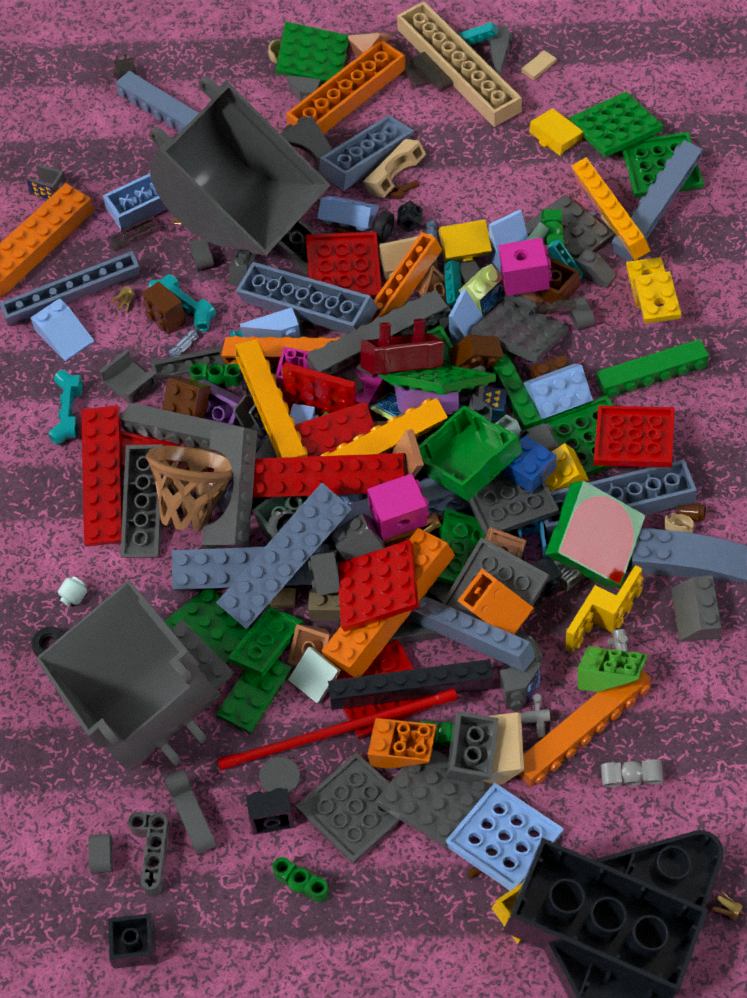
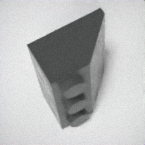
(696, 609)
(472, 747)

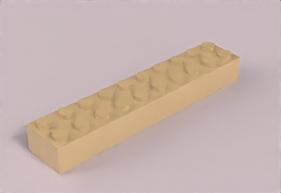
(461, 63)

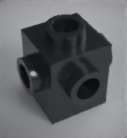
(409, 216)

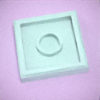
(313, 674)

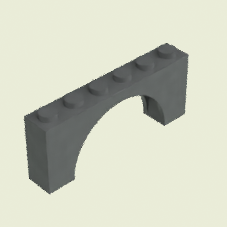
(307, 137)
(234, 525)

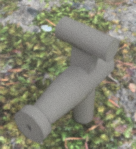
(619, 640)
(537, 716)

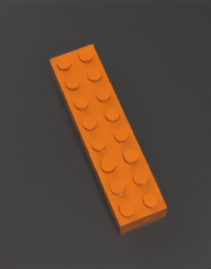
(350, 87)
(41, 234)
(358, 647)

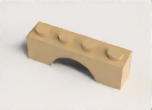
(407, 154)

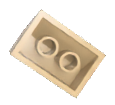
(393, 253)
(508, 749)

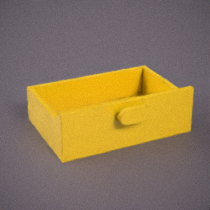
(555, 131)
(465, 241)

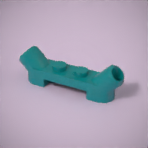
(201, 310)
(68, 425)

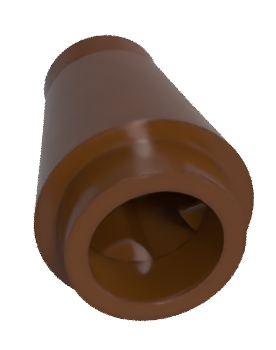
(694, 511)

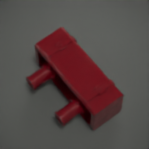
(401, 352)

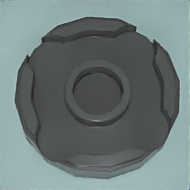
(279, 773)

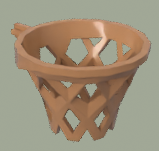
(197, 461)

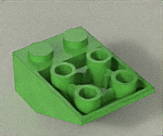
(608, 668)

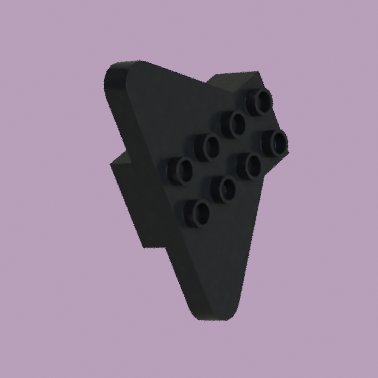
(618, 919)

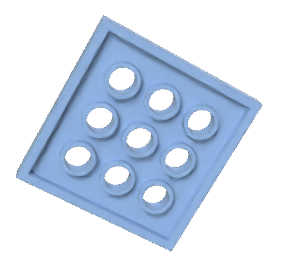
(514, 809)

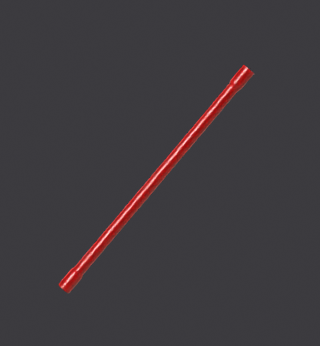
(236, 759)

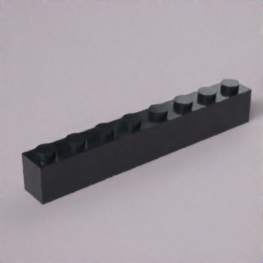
(410, 684)

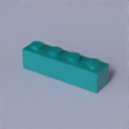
(479, 33)
(561, 254)
(452, 281)

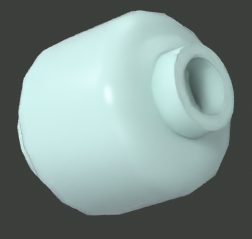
(72, 591)

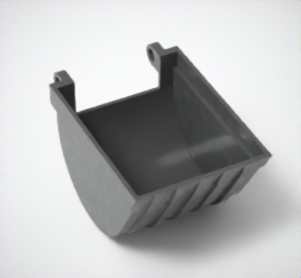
(233, 174)
(129, 679)

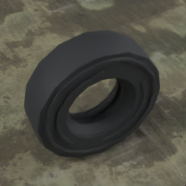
(384, 226)
(43, 634)

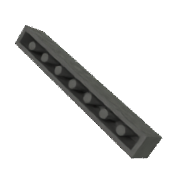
(347, 350)
(171, 426)

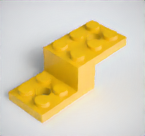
(653, 290)
(604, 609)

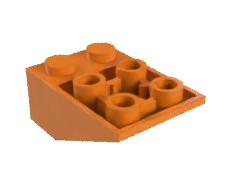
(495, 603)
(400, 743)

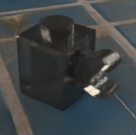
(123, 67)

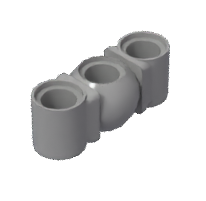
(632, 773)

